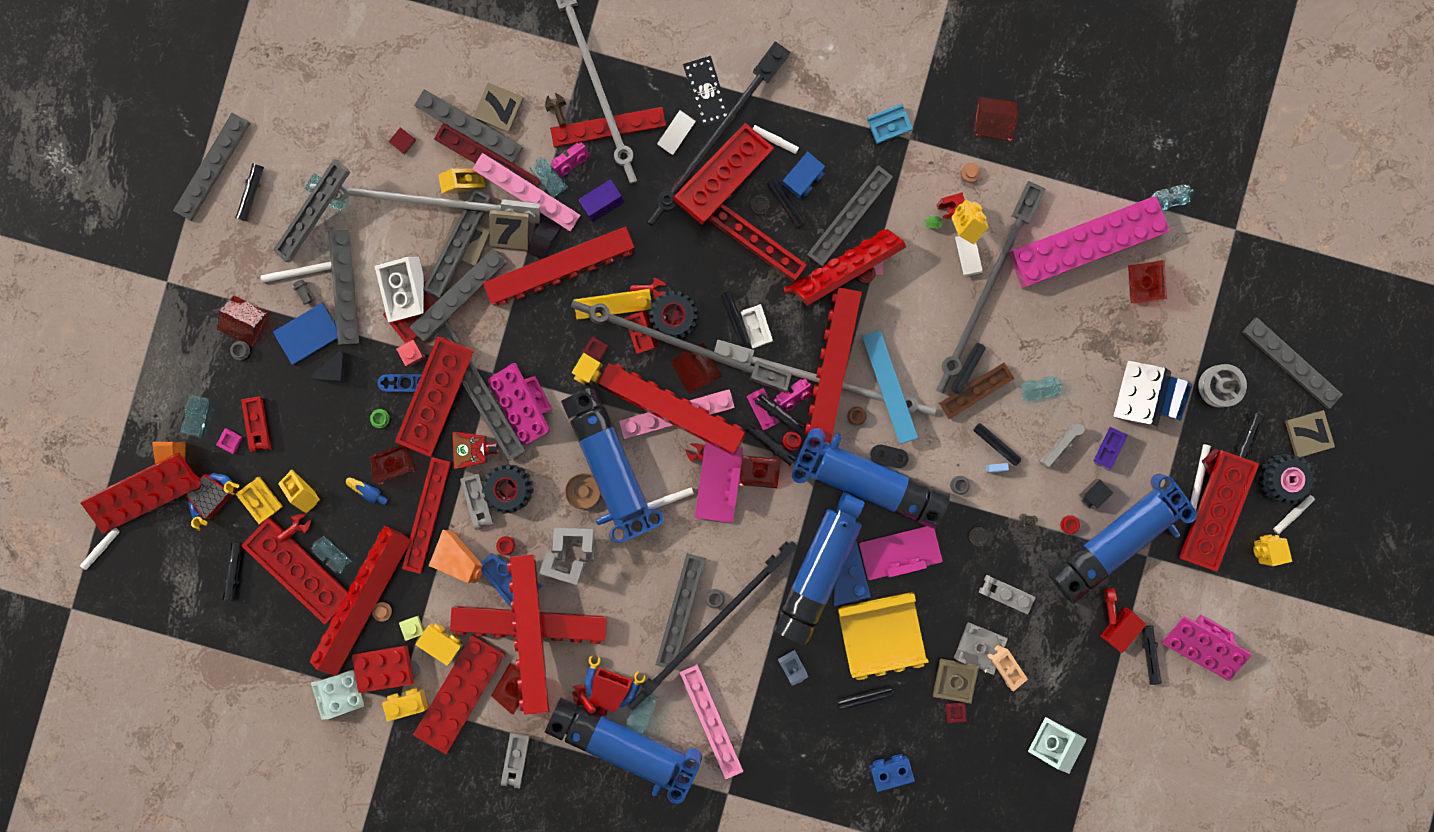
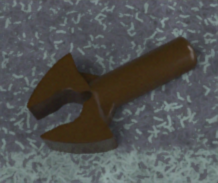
(557, 108)

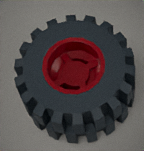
(674, 314)
(507, 488)

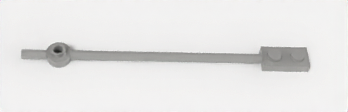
(621, 149)
(532, 209)
(746, 356)

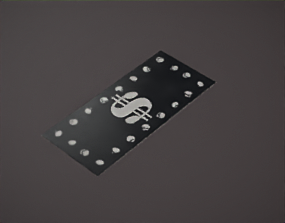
(706, 90)

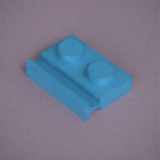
(889, 123)

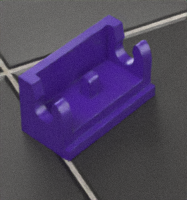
(601, 200)
(1110, 448)

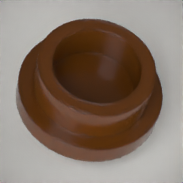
(856, 416)

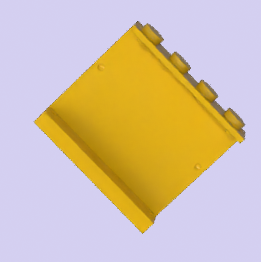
(882, 635)

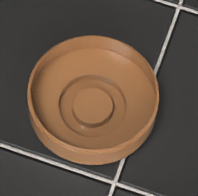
(582, 491)

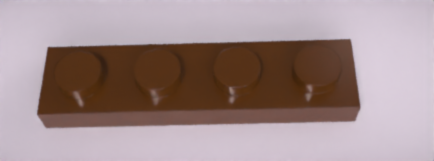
(976, 390)

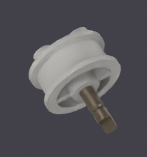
(1222, 385)

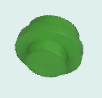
(934, 222)
(379, 418)

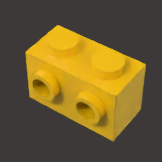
(970, 221)
(587, 370)
(1272, 550)
(439, 643)
(405, 705)

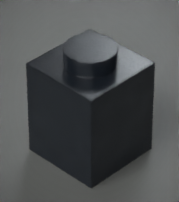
(1095, 494)

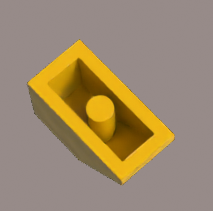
(460, 181)
(298, 492)

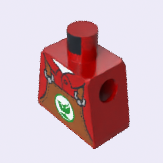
(471, 449)

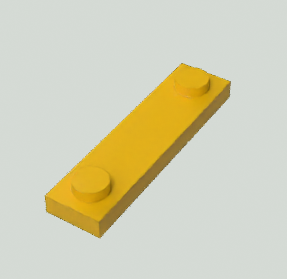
(618, 302)

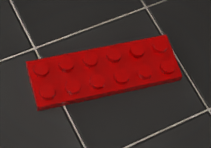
(723, 173)
(847, 266)
(434, 396)
(140, 493)
(1219, 510)
(296, 570)
(459, 694)

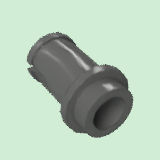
(303, 291)

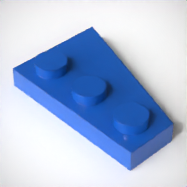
(497, 573)
(852, 580)

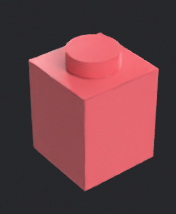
(411, 353)

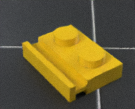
(259, 500)

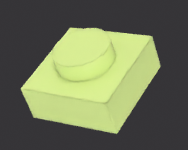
(411, 628)

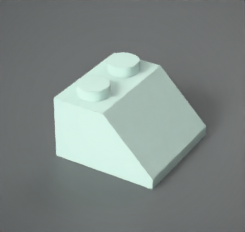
(1057, 745)

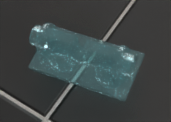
(548, 177)
(1180, 195)
(1049, 386)
(325, 549)

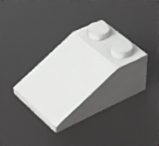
(401, 287)

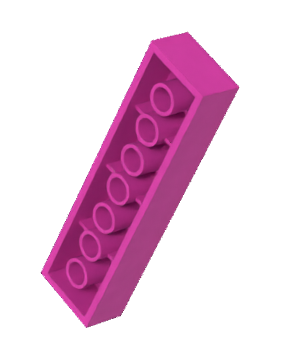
(1088, 242)

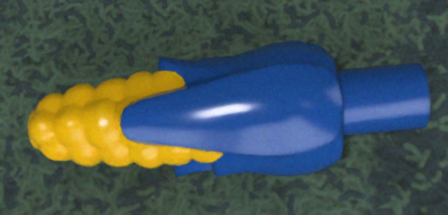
(366, 491)

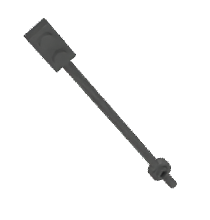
(1023, 212)
(760, 372)

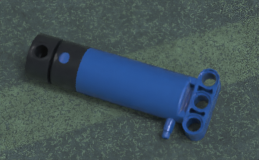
(609, 465)
(869, 480)
(1123, 538)
(820, 570)
(626, 749)

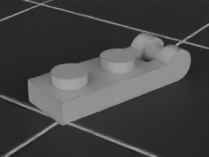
(1062, 444)
(476, 504)
(1007, 594)
(515, 759)

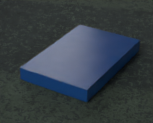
(307, 333)

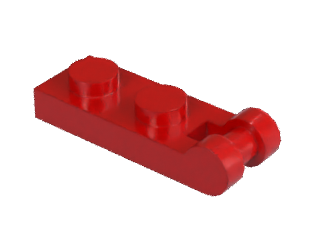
(256, 423)

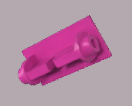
(577, 154)
(801, 391)
(764, 419)

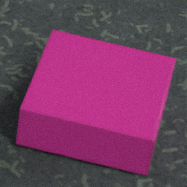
(229, 441)

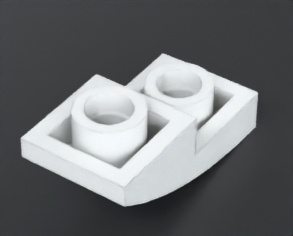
(676, 132)
(968, 257)

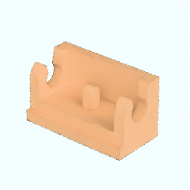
(1008, 668)

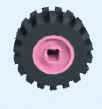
(1287, 478)

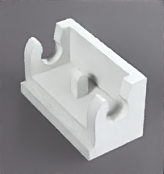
(756, 326)

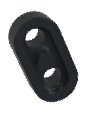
(889, 457)

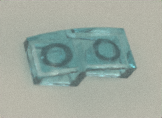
(195, 417)
(642, 714)

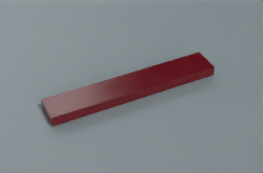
(472, 151)

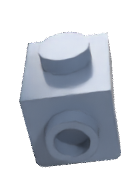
(793, 668)

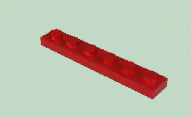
(599, 128)
(426, 515)

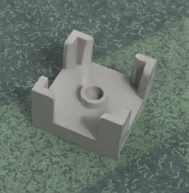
(573, 537)
(560, 572)
(976, 645)

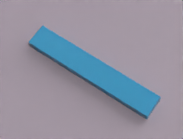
(890, 387)

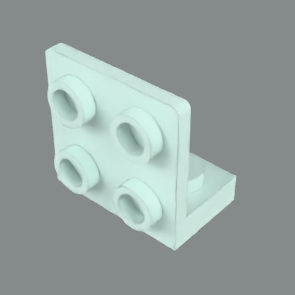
(337, 695)

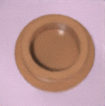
(970, 172)
(382, 611)

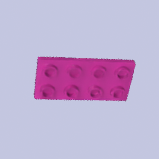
(521, 402)
(718, 484)
(900, 553)
(1207, 645)

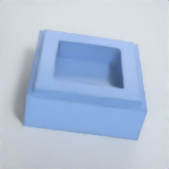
(997, 467)

